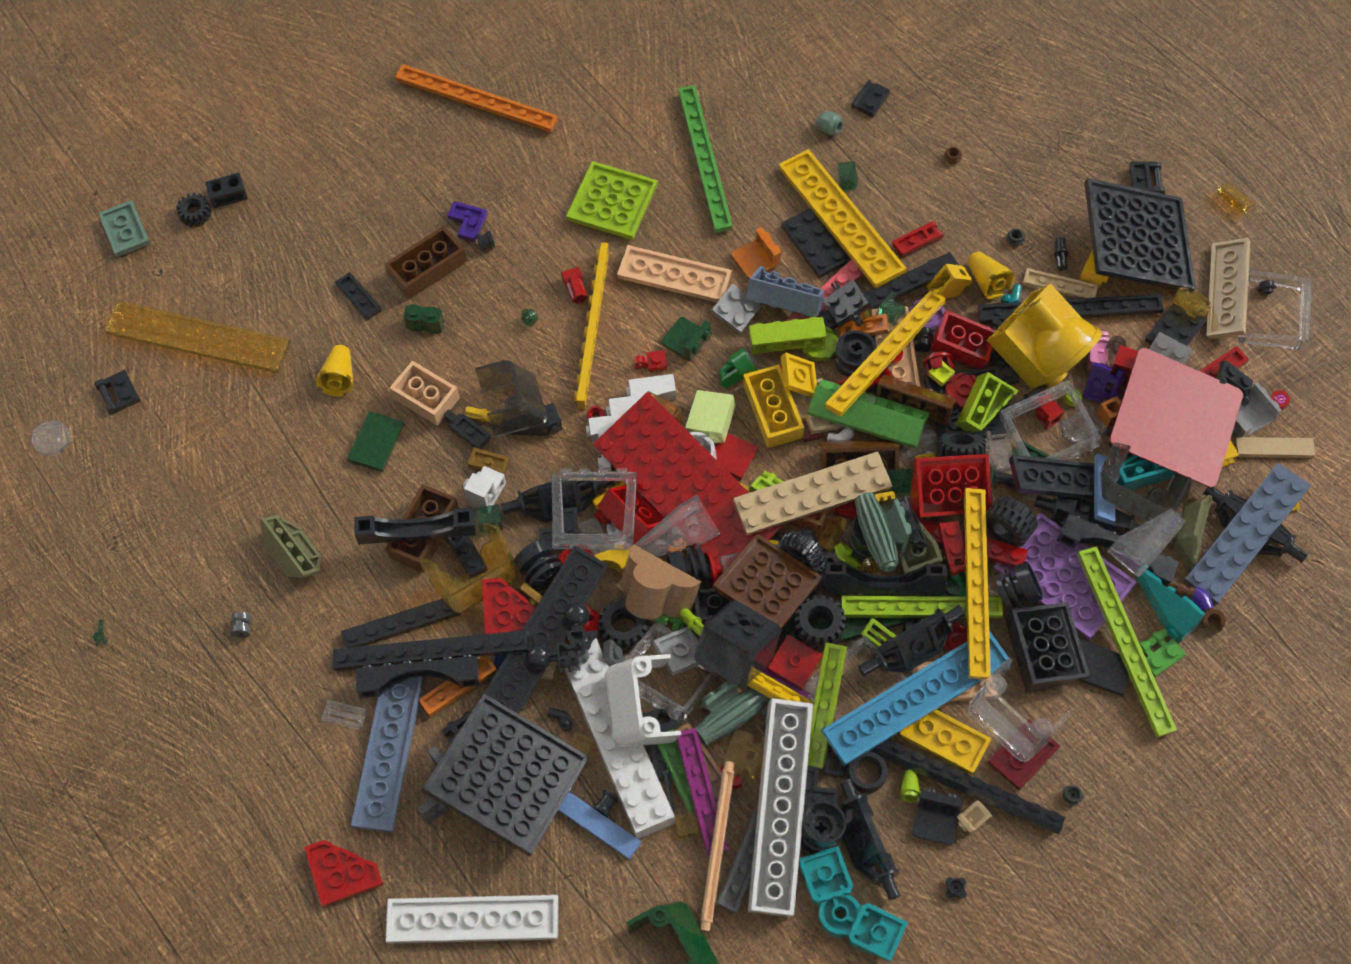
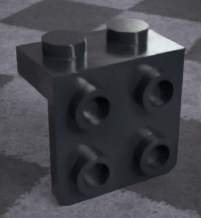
(937, 817)

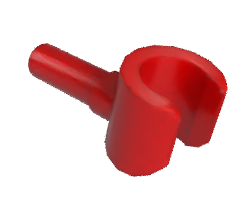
(737, 782)

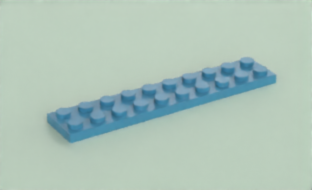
(906, 702)

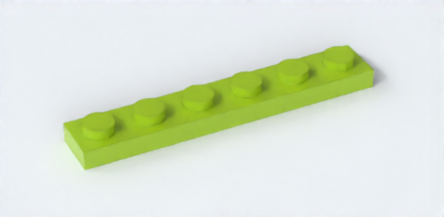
(825, 702)

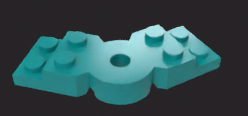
(864, 926)

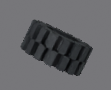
(193, 201)

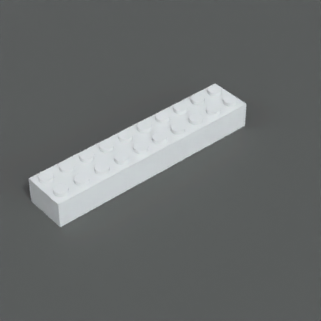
(627, 766)
(780, 808)

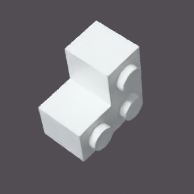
(484, 487)

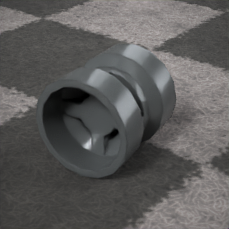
(240, 624)

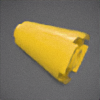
(990, 275)
(336, 373)

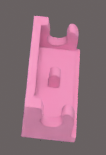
(1098, 352)

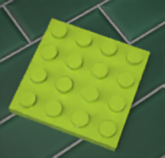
(612, 200)

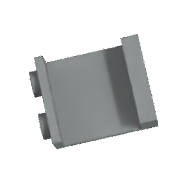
(1257, 413)

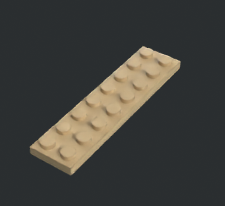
(811, 493)

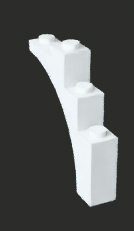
(660, 385)

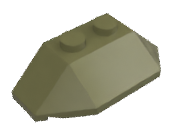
(1189, 537)
(289, 547)

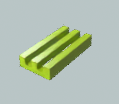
(872, 621)

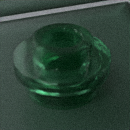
(529, 317)

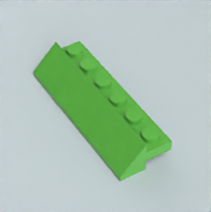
(872, 415)

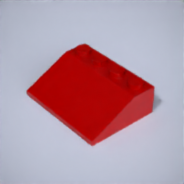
(941, 483)

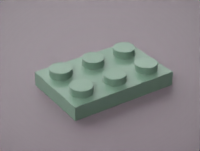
(124, 228)

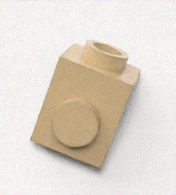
(974, 817)

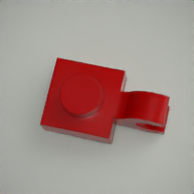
(654, 361)

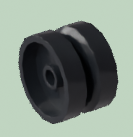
(852, 351)

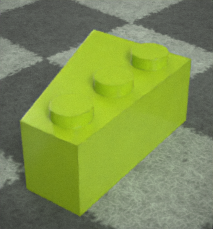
(984, 401)

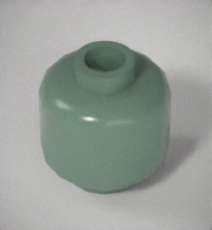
(830, 123)

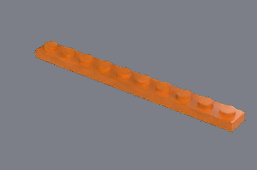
(476, 98)

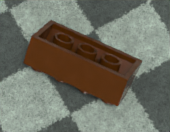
(925, 399)
(842, 451)

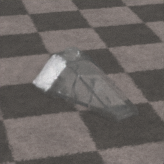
(682, 527)

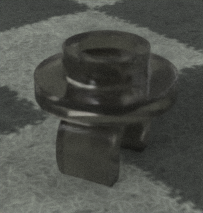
(1114, 343)

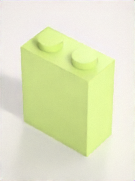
(711, 415)

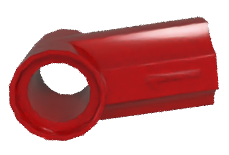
(574, 282)

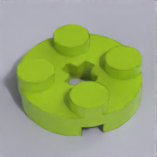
(823, 353)

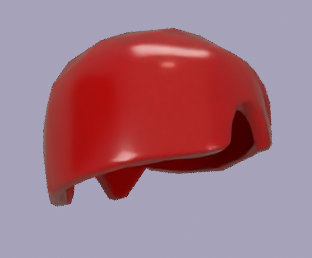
(956, 638)

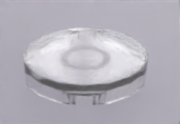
(51, 438)

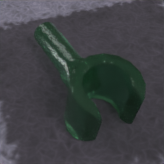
(99, 635)

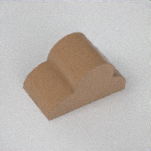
(656, 586)

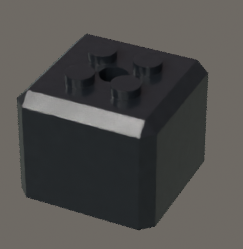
(737, 643)

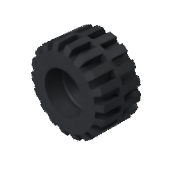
(960, 443)
(1011, 521)
(824, 608)
(624, 640)

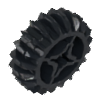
(804, 550)

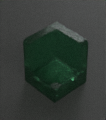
(847, 175)
(891, 308)
(489, 514)

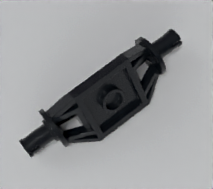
(543, 497)
(1085, 510)
(1280, 535)
(914, 644)
(864, 841)

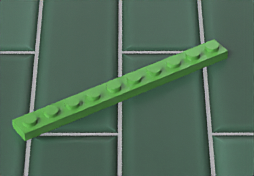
(705, 159)

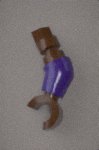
(1203, 601)

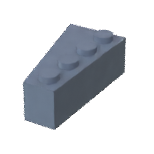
(784, 293)

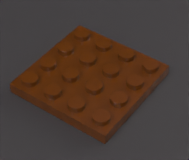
(767, 581)

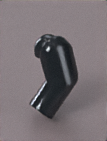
(562, 716)

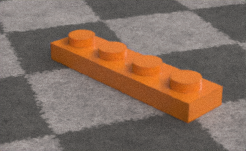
(449, 692)

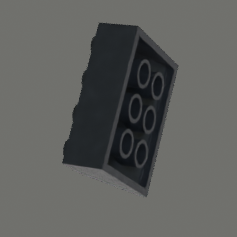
(1046, 646)

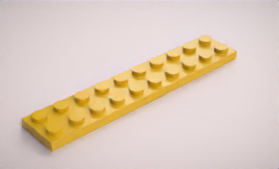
(842, 219)

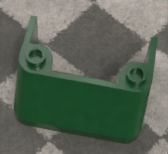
(684, 925)

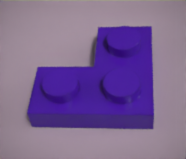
(471, 219)

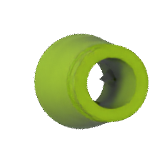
(910, 787)

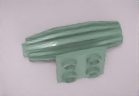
(882, 529)
(728, 711)

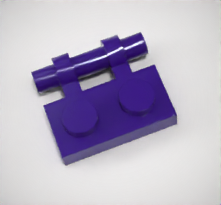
(1098, 380)

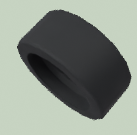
(873, 787)

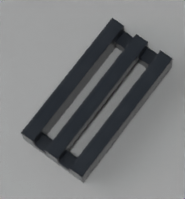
(834, 772)

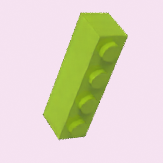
(787, 335)

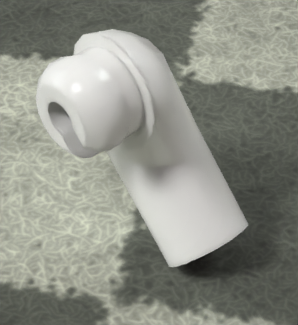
(845, 435)

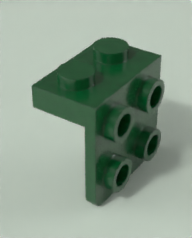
(687, 337)

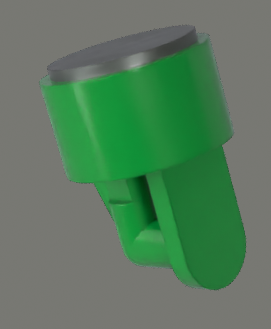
(743, 362)

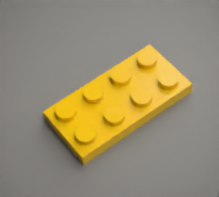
(948, 740)

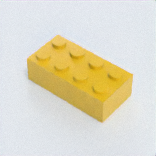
(773, 406)

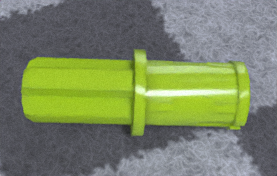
(694, 623)

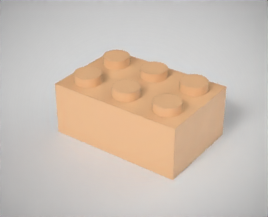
(424, 392)

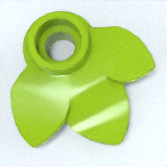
(844, 552)

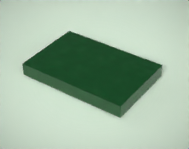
(375, 441)

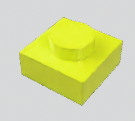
(941, 374)

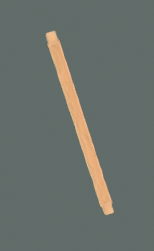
(717, 846)

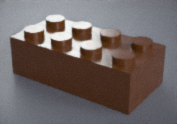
(425, 262)
(426, 503)

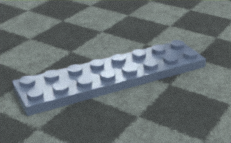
(1248, 532)
(387, 757)

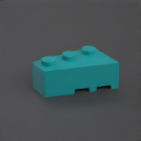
(1139, 473)

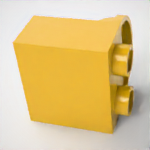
(1044, 338)

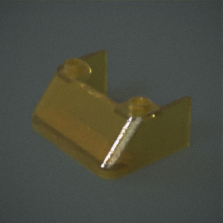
(464, 592)

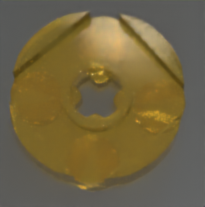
(1193, 303)

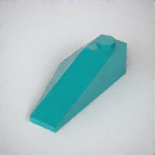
(1175, 613)

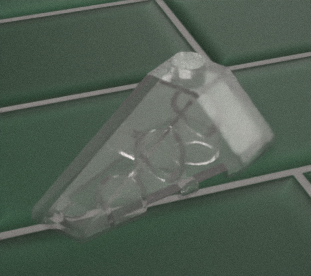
(1144, 543)

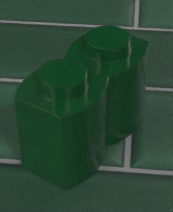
(427, 319)

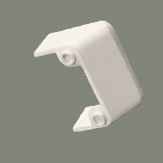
(624, 703)

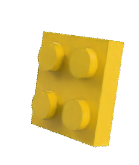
(798, 374)

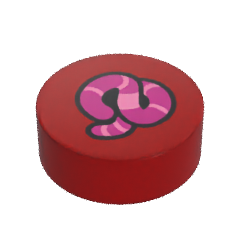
(1281, 398)

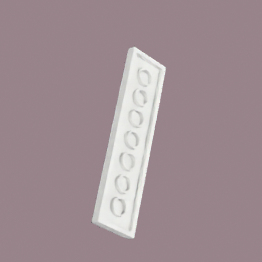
(472, 919)

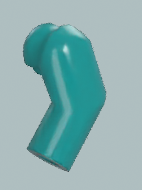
(1014, 297)

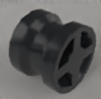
(485, 241)

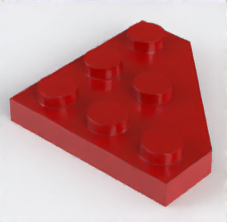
(504, 607)
(340, 872)

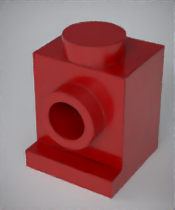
(1049, 413)

